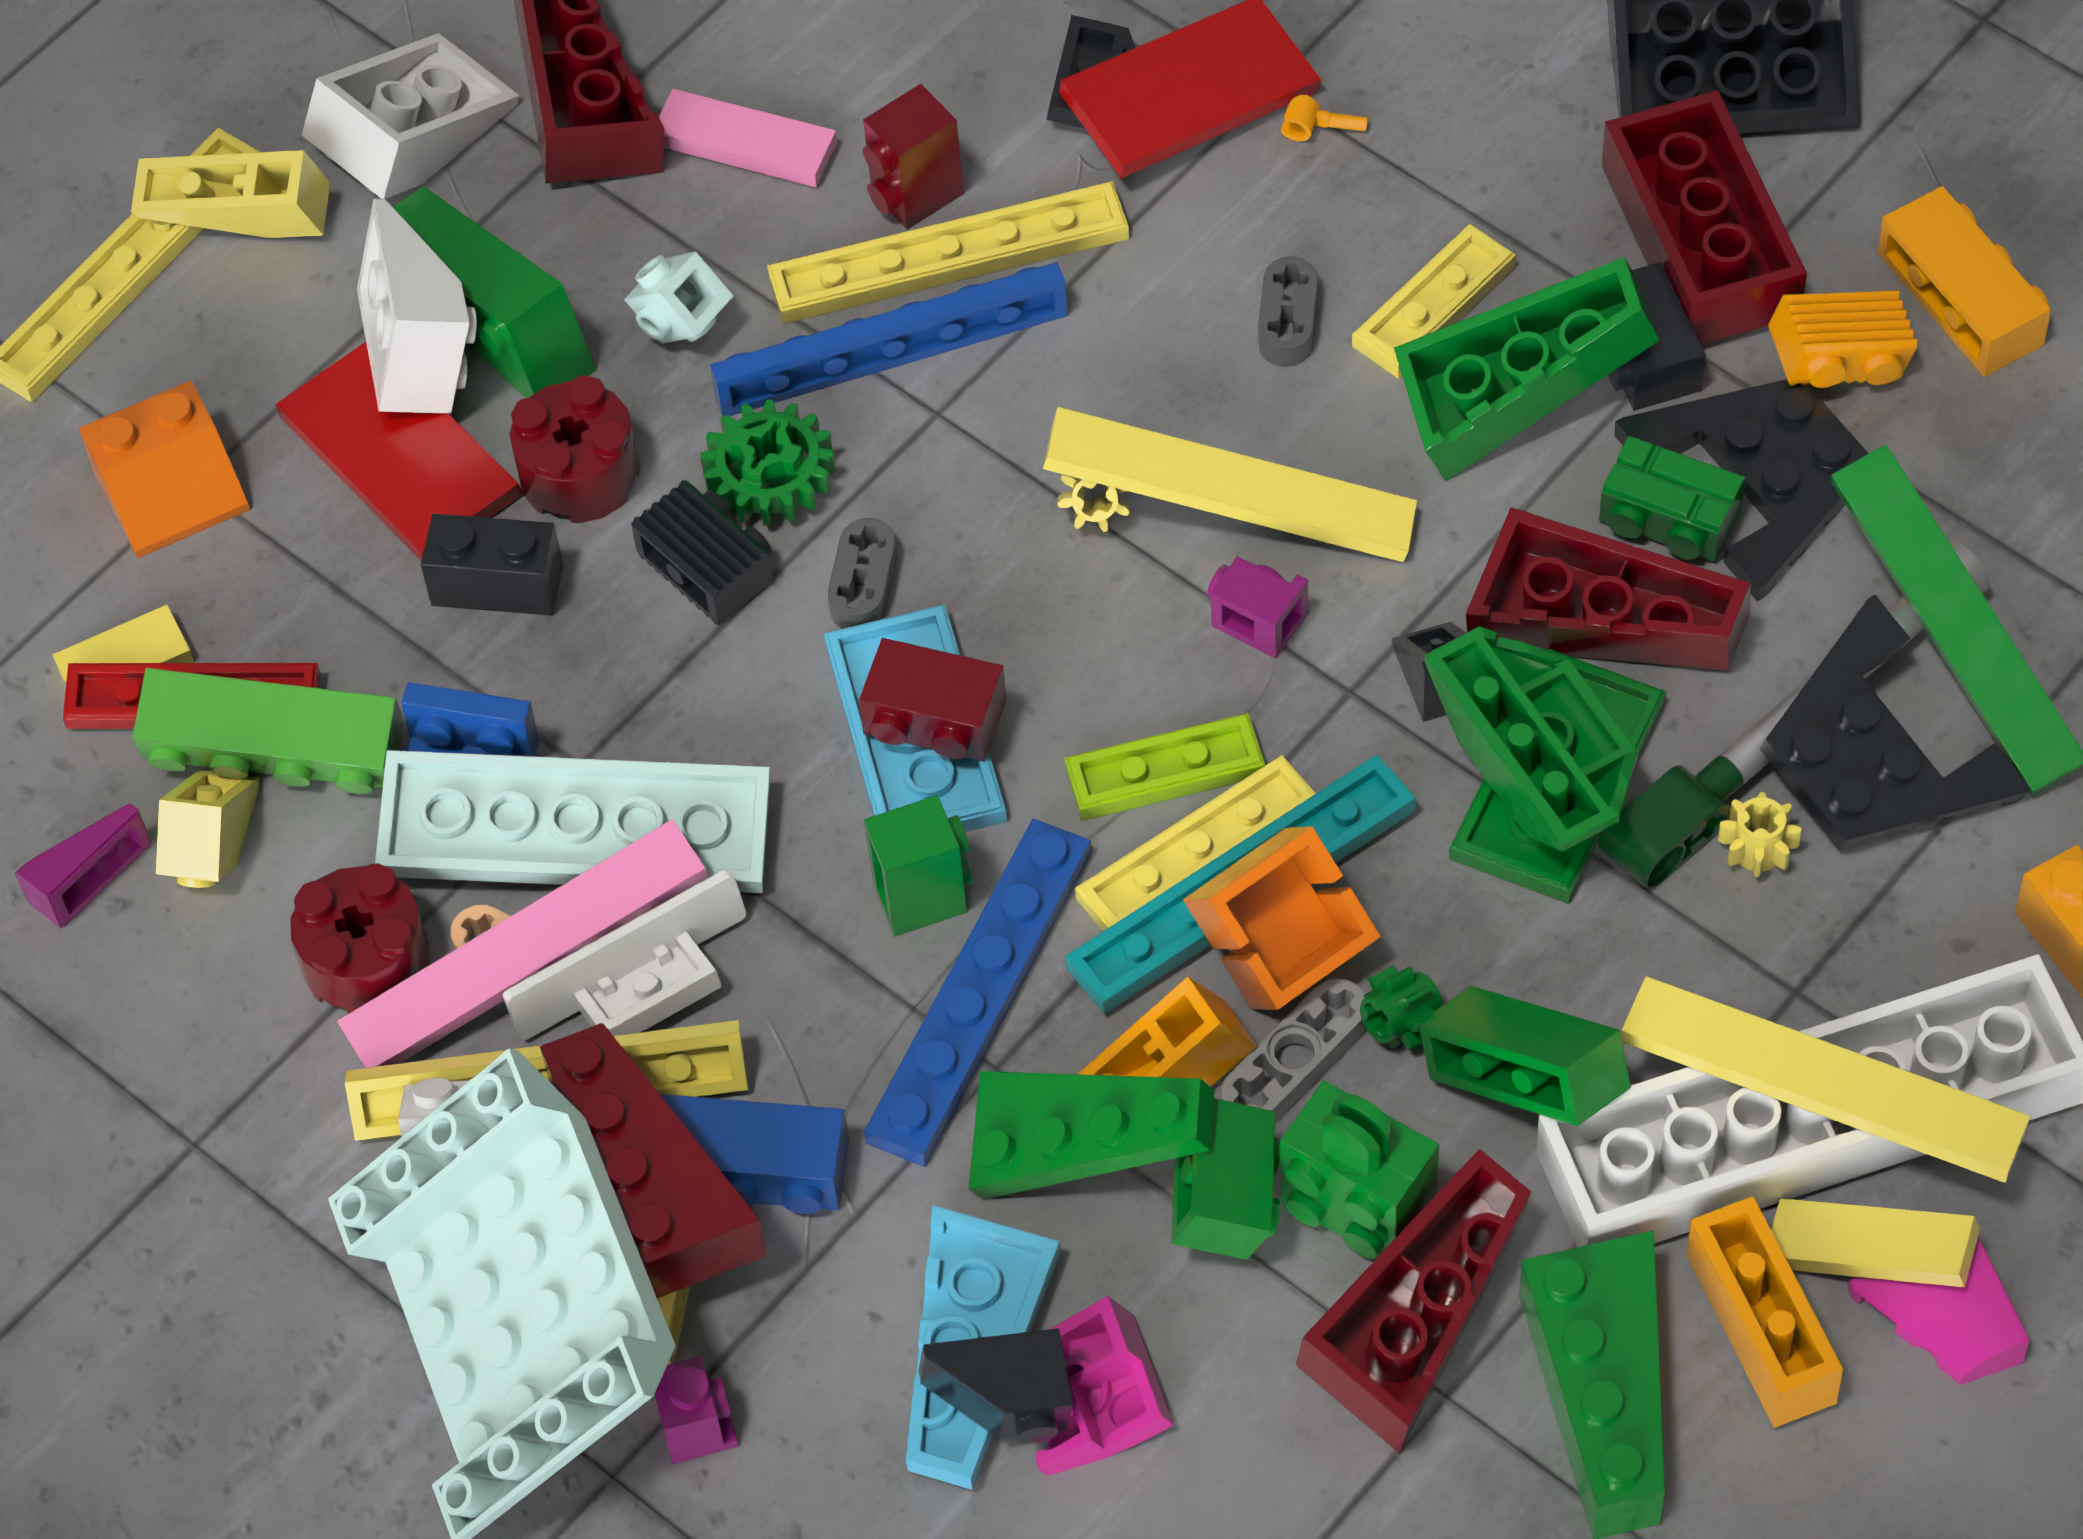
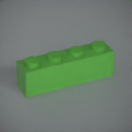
(266, 730)

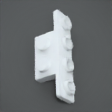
(635, 971)

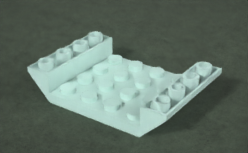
(510, 1283)

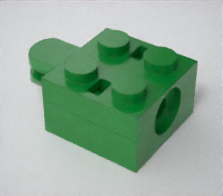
(1355, 1170)

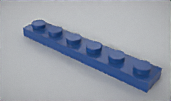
(890, 339)
(978, 993)

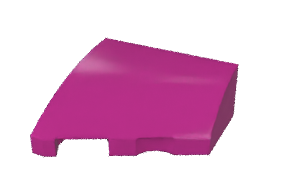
(1964, 1328)
(1110, 1388)

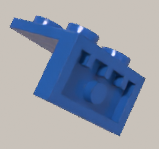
(468, 722)

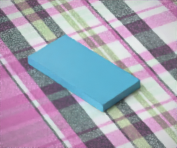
(909, 772)

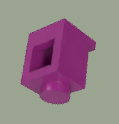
(1257, 605)
(693, 1411)

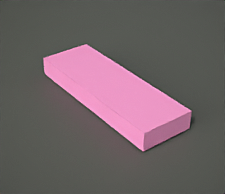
(746, 138)

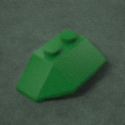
(1535, 735)

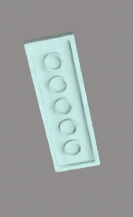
(562, 815)

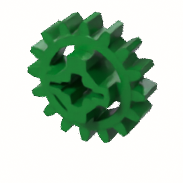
(768, 462)

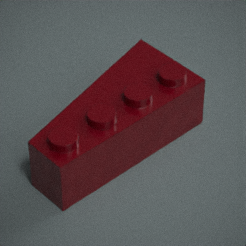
(670, 1191)

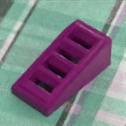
(83, 865)

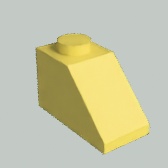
(204, 827)

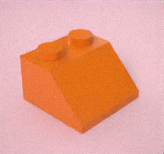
(163, 469)

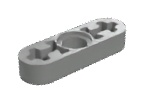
(1299, 1027)

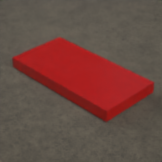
(1189, 86)
(395, 460)

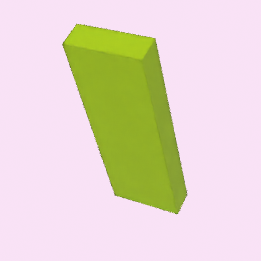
(1163, 766)

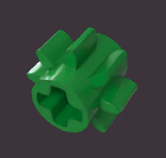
(1397, 1005)

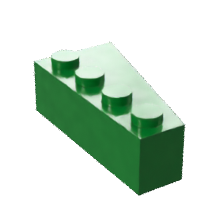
(520, 310)
(1521, 361)
(1600, 1362)

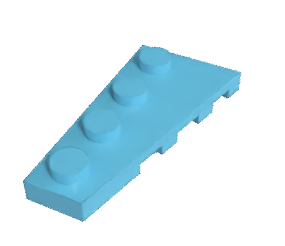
(977, 1285)

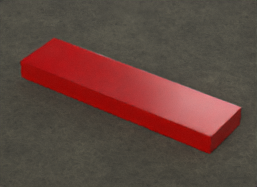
(110, 692)

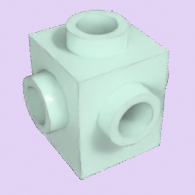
(677, 298)

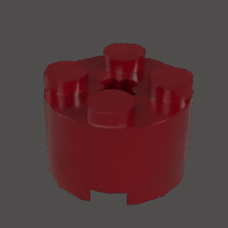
(574, 449)
(357, 935)

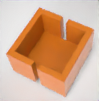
(1276, 923)

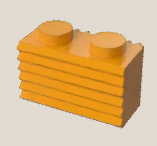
(1842, 337)

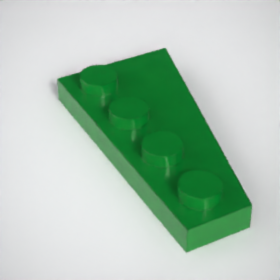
(1078, 1126)

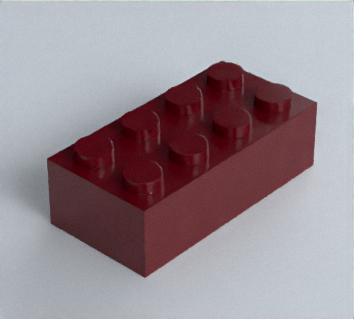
(1702, 213)

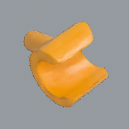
(1306, 113)

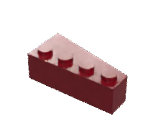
(583, 95)
(1606, 598)
(1407, 1310)

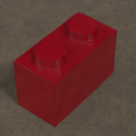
(912, 157)
(932, 700)

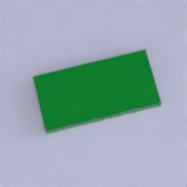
(1495, 842)

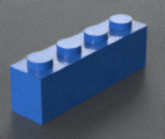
(772, 1149)

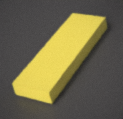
(1435, 296)
(1876, 1241)

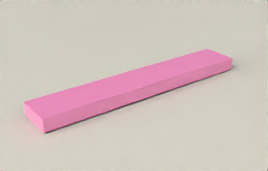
(522, 945)

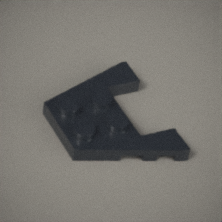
(1785, 449)
(1858, 762)

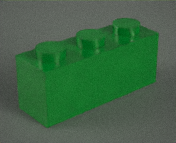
(1525, 1055)

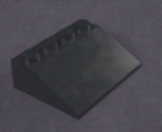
(1769, 59)

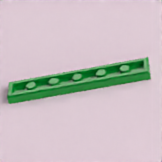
(1959, 620)

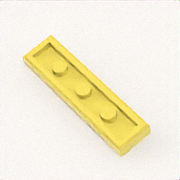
(1192, 842)

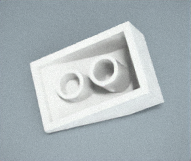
(404, 113)
(411, 318)

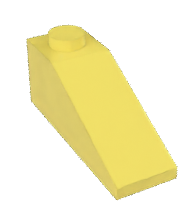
(235, 193)

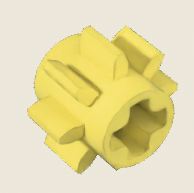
(1094, 511)
(1759, 834)

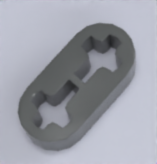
(1277, 310)
(849, 573)

